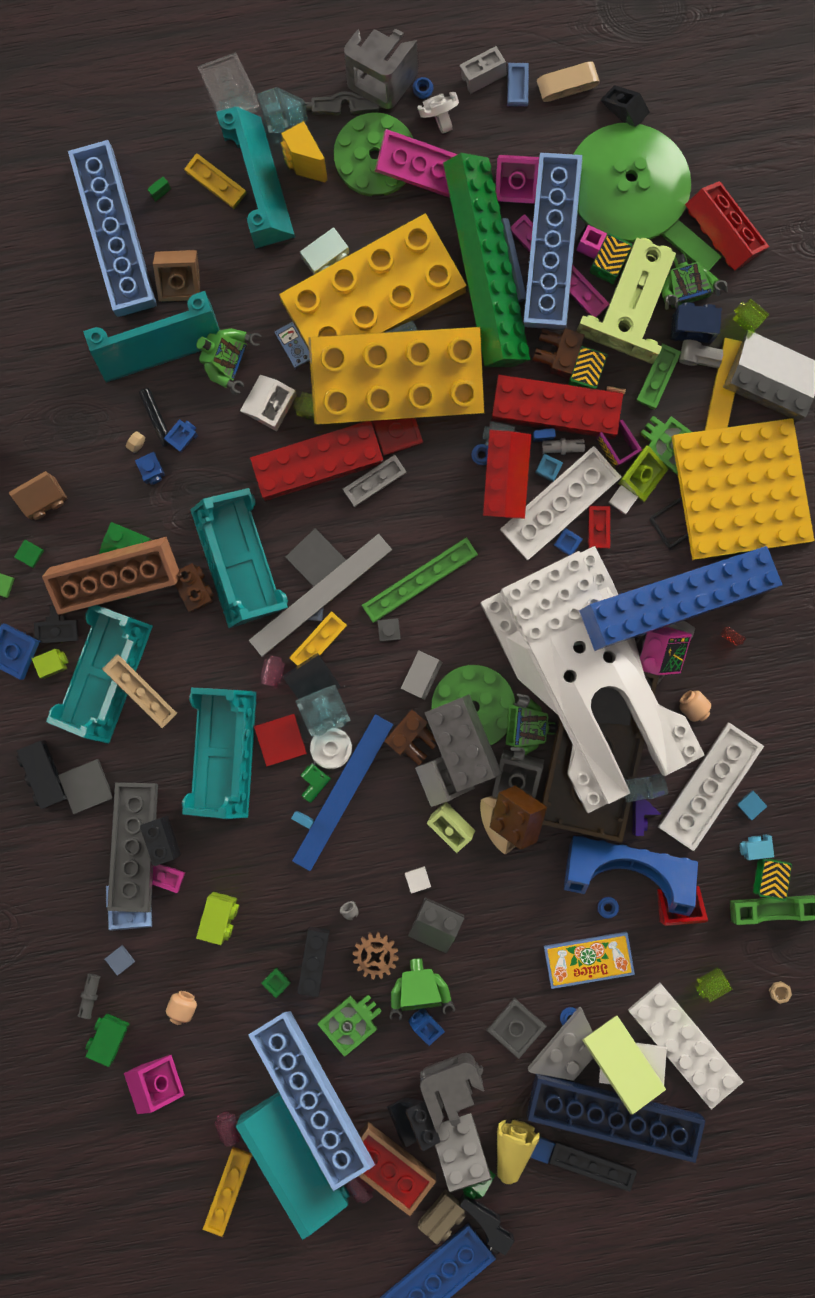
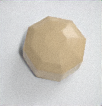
(135, 442)
(780, 992)

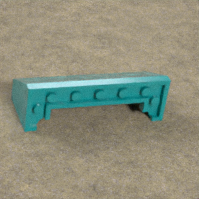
(271, 220)
(153, 342)
(237, 557)
(93, 698)
(221, 753)
(290, 1165)

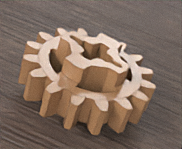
(381, 963)

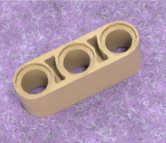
(568, 81)

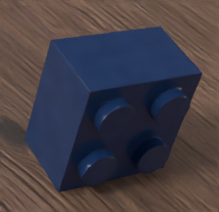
(696, 323)

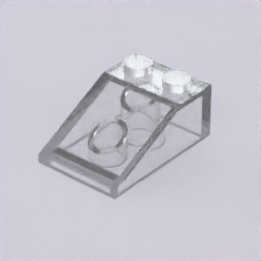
(228, 84)

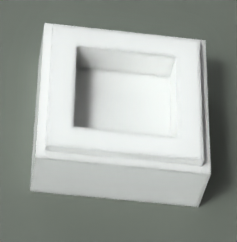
(623, 499)
(417, 879)

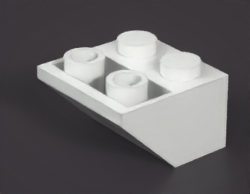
(269, 402)

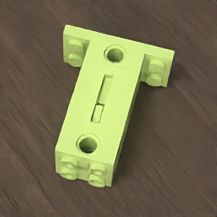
(633, 303)

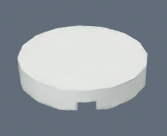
(331, 748)

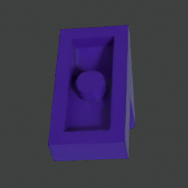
(639, 823)

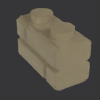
(441, 1217)

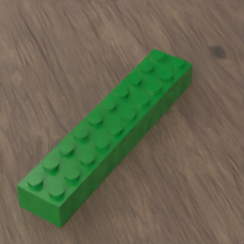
(486, 260)

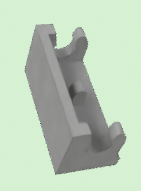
(483, 69)
(421, 675)

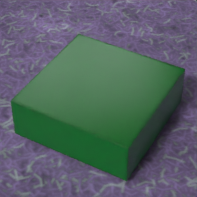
(159, 188)
(29, 553)
(276, 982)

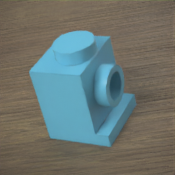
(757, 848)

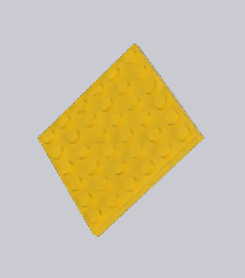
(742, 488)

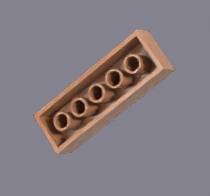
(111, 575)

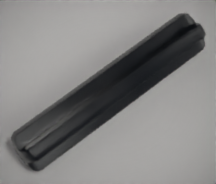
(154, 415)

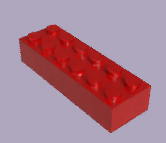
(556, 406)
(317, 460)

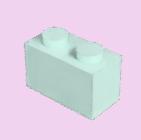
(324, 251)

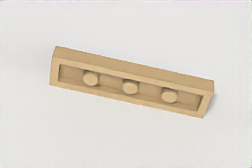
(139, 690)

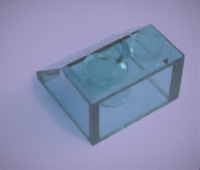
(323, 710)

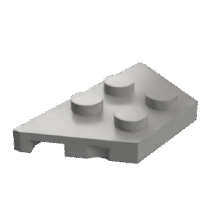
(566, 1052)

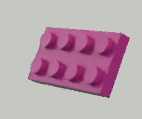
(413, 162)

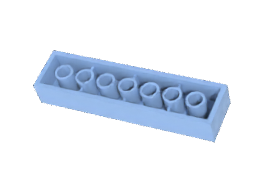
(112, 228)
(553, 241)
(311, 1100)

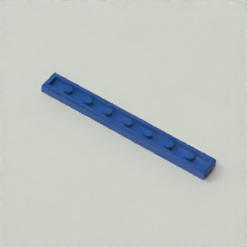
(342, 792)

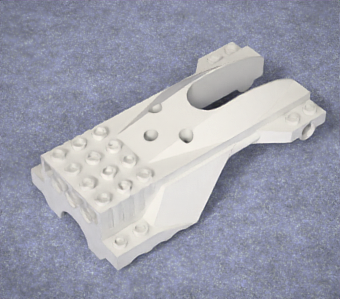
(537, 629)

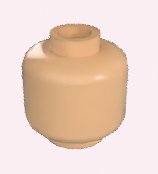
(695, 706)
(181, 1007)

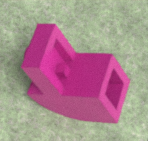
(591, 242)

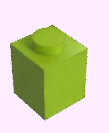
(50, 663)

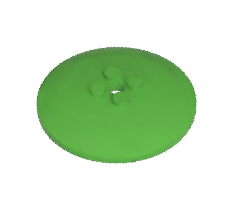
(637, 207)

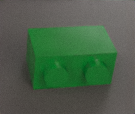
(107, 1039)

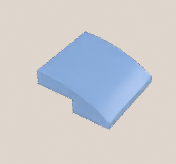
(127, 920)

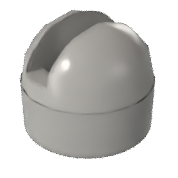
(349, 910)

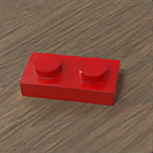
(599, 527)

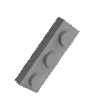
(374, 480)

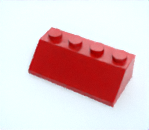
(726, 225)
(507, 474)

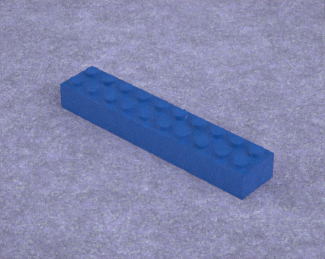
(679, 598)

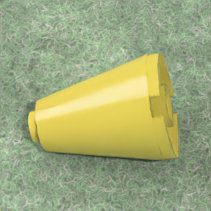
(514, 1148)

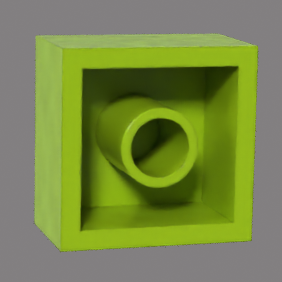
(216, 918)

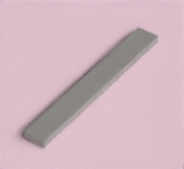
(320, 595)

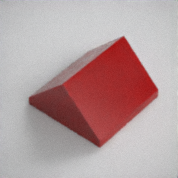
(667, 918)

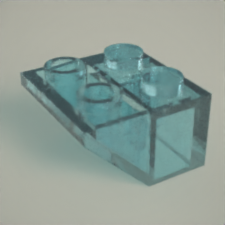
(281, 109)

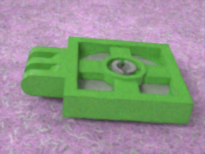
(661, 439)
(350, 1023)

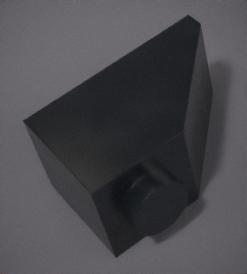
(626, 105)

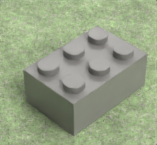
(461, 1154)

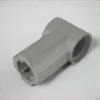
(695, 353)

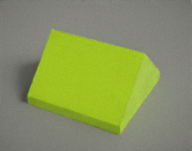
(644, 474)

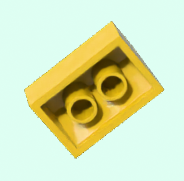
(303, 153)

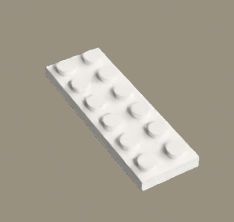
(561, 503)
(710, 786)
(685, 1045)

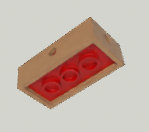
(395, 1171)

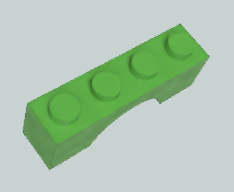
(766, 909)

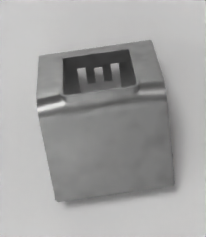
(384, 79)
(451, 1080)

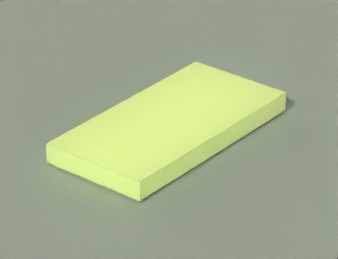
(624, 1064)

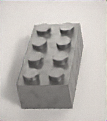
(463, 743)

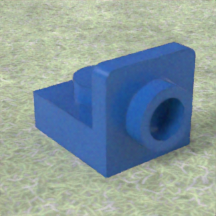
(181, 435)
(150, 468)
(425, 1026)

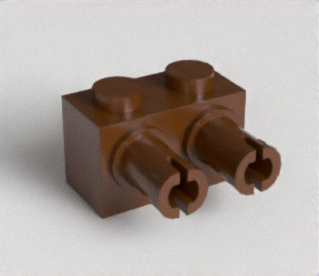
(564, 360)
(193, 589)
(403, 735)

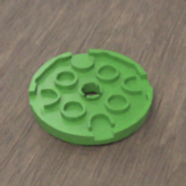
(353, 150)
(484, 687)

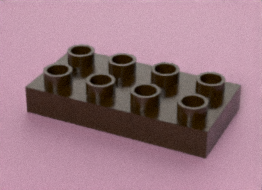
(560, 797)

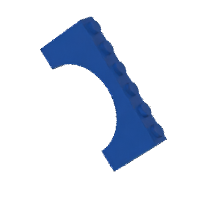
(672, 874)

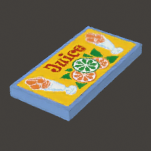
(589, 960)

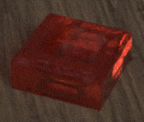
(733, 636)

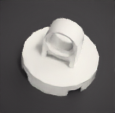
(439, 107)

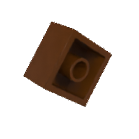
(518, 817)

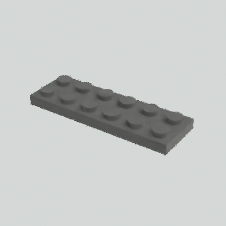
(130, 862)

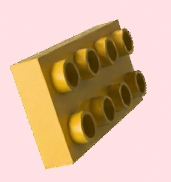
(377, 285)
(396, 375)

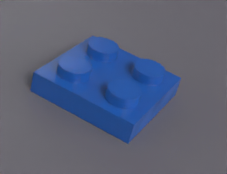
(16, 651)

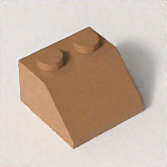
(176, 274)
(38, 496)

